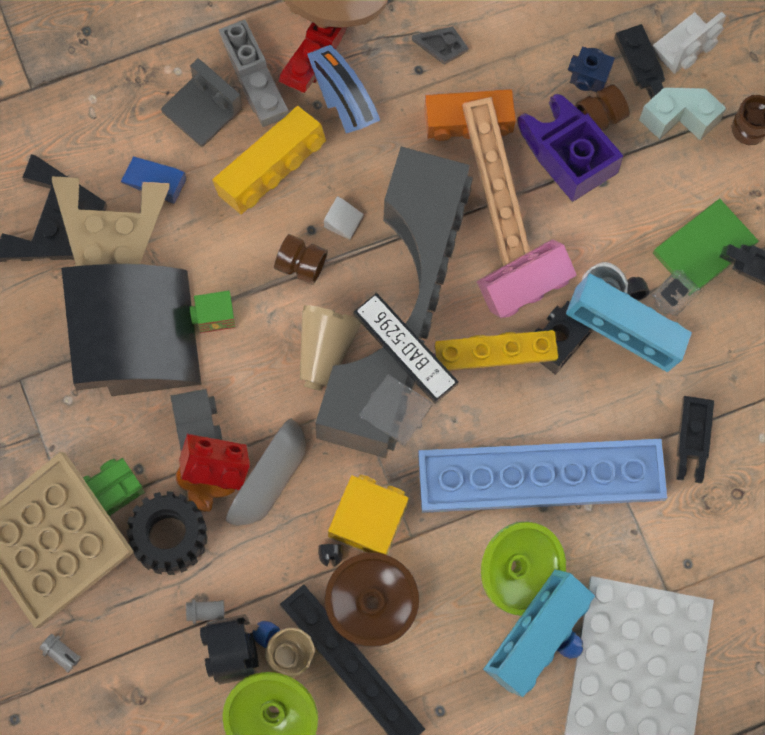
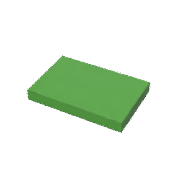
(700, 242)

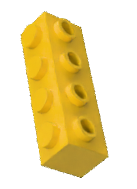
(269, 160)

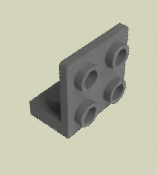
(203, 104)

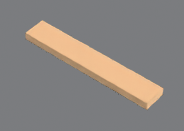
(496, 179)

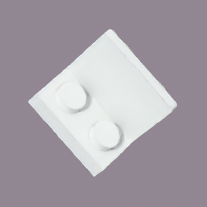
(688, 40)

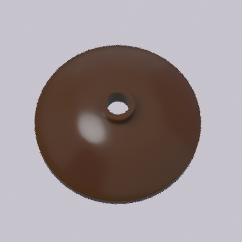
(377, 578)

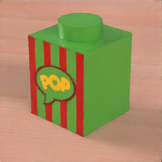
(213, 312)

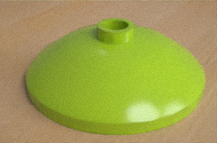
(536, 557)
(249, 701)

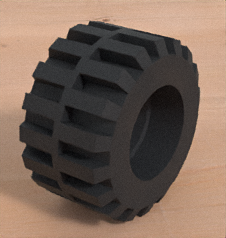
(158, 509)

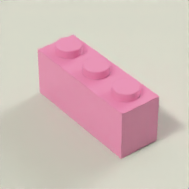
(527, 279)

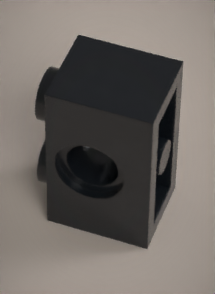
(574, 331)

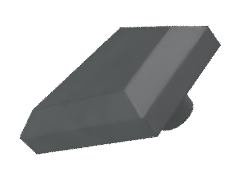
(442, 44)

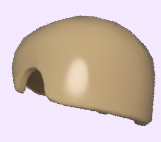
(289, 652)

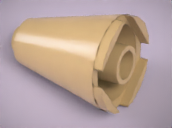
(324, 343)

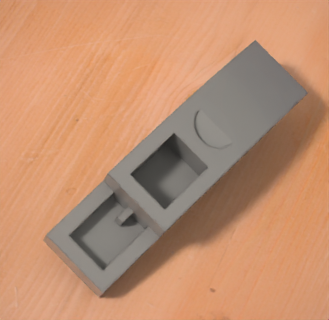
(253, 73)

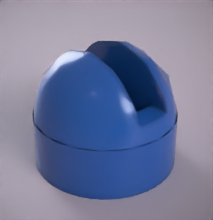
(264, 632)
(571, 647)

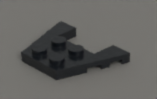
(50, 234)

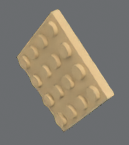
(55, 540)

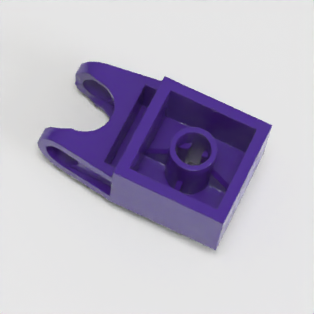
(571, 148)

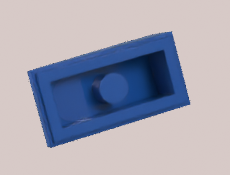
(148, 171)

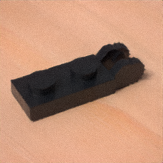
(694, 435)

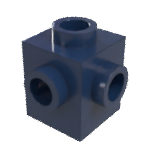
(590, 69)

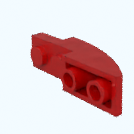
(299, 71)

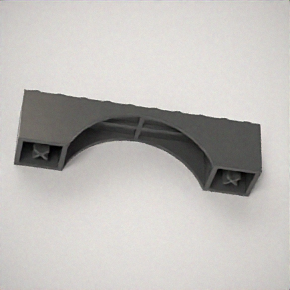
(426, 212)

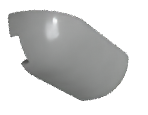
(269, 476)

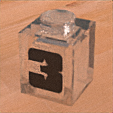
(675, 293)

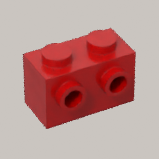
(214, 462)

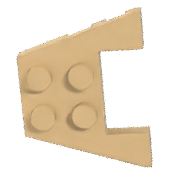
(108, 235)

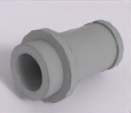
(204, 610)
(59, 652)

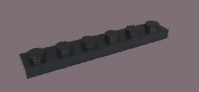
(351, 665)

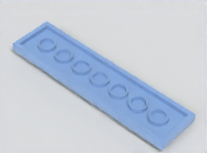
(542, 475)

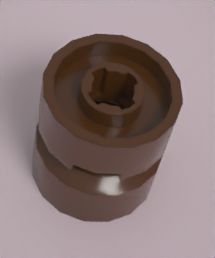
(606, 107)
(749, 121)
(298, 258)

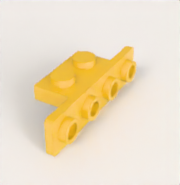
(497, 350)

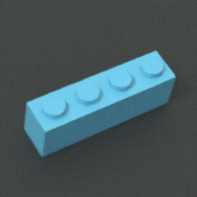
(628, 322)
(539, 633)

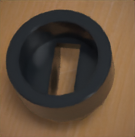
(637, 288)
(330, 552)

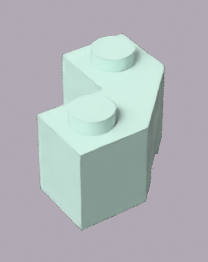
(691, 106)

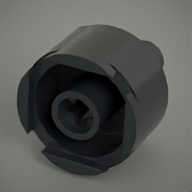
(230, 649)

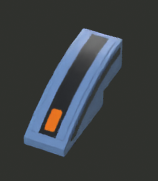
(343, 89)

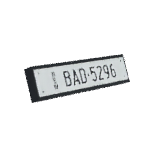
(405, 348)

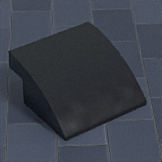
(130, 328)

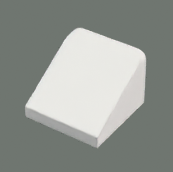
(342, 218)

